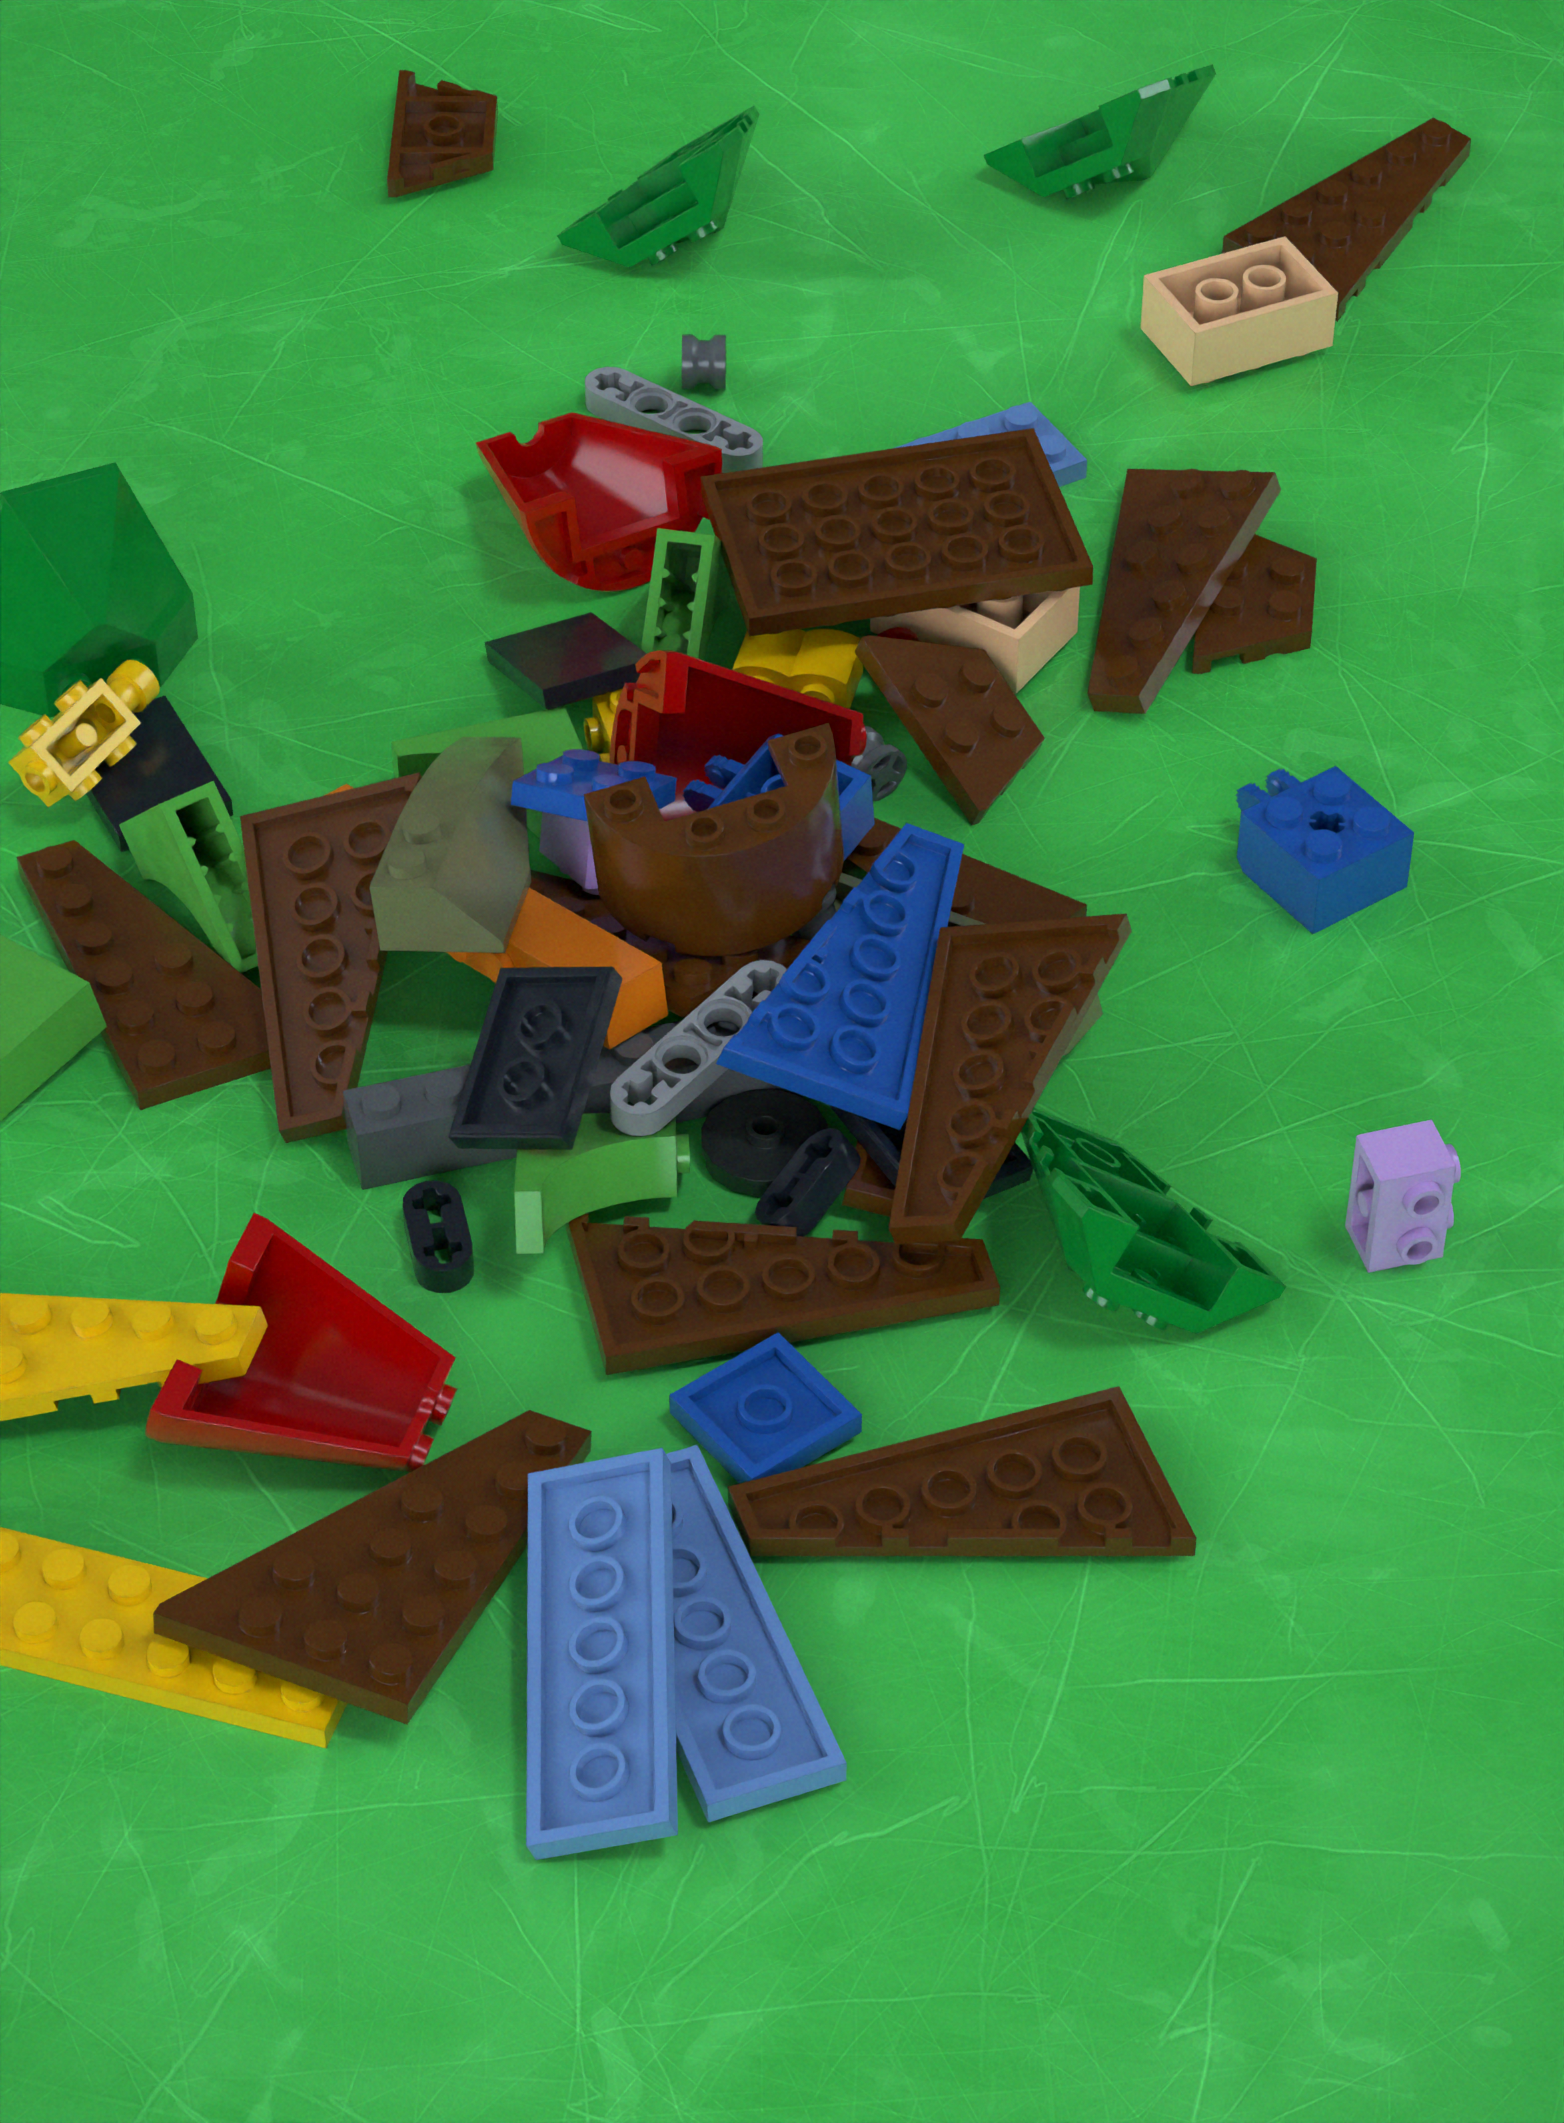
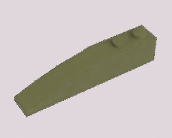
(457, 855)

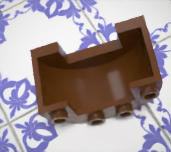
(728, 872)

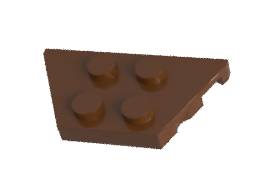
(439, 135)
(1260, 607)
(956, 715)

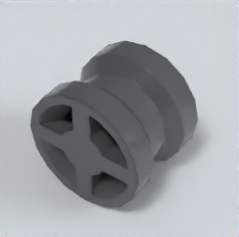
(703, 361)
(883, 763)

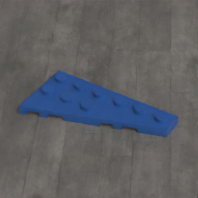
(857, 995)

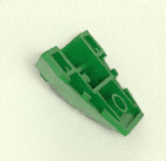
(1108, 145)
(670, 202)
(84, 589)
(1135, 1240)

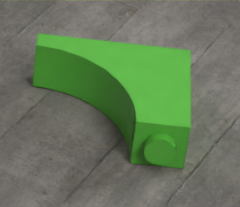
(685, 592)
(542, 735)
(200, 858)
(42, 1021)
(597, 1173)

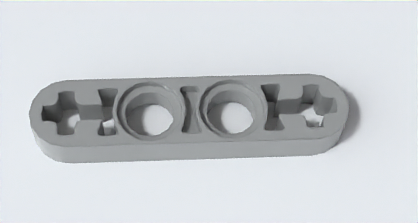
(622, 397)
(691, 1041)

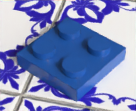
(561, 784)
(765, 1412)

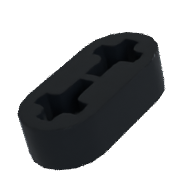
(809, 1182)
(448, 1234)

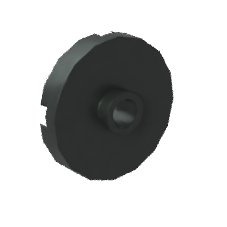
(755, 1136)

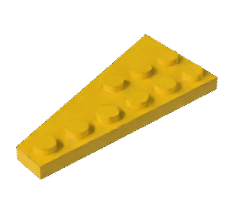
(99, 1345)

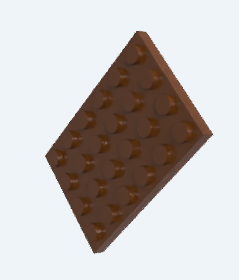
(894, 532)

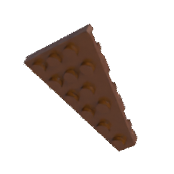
(387, 1584)

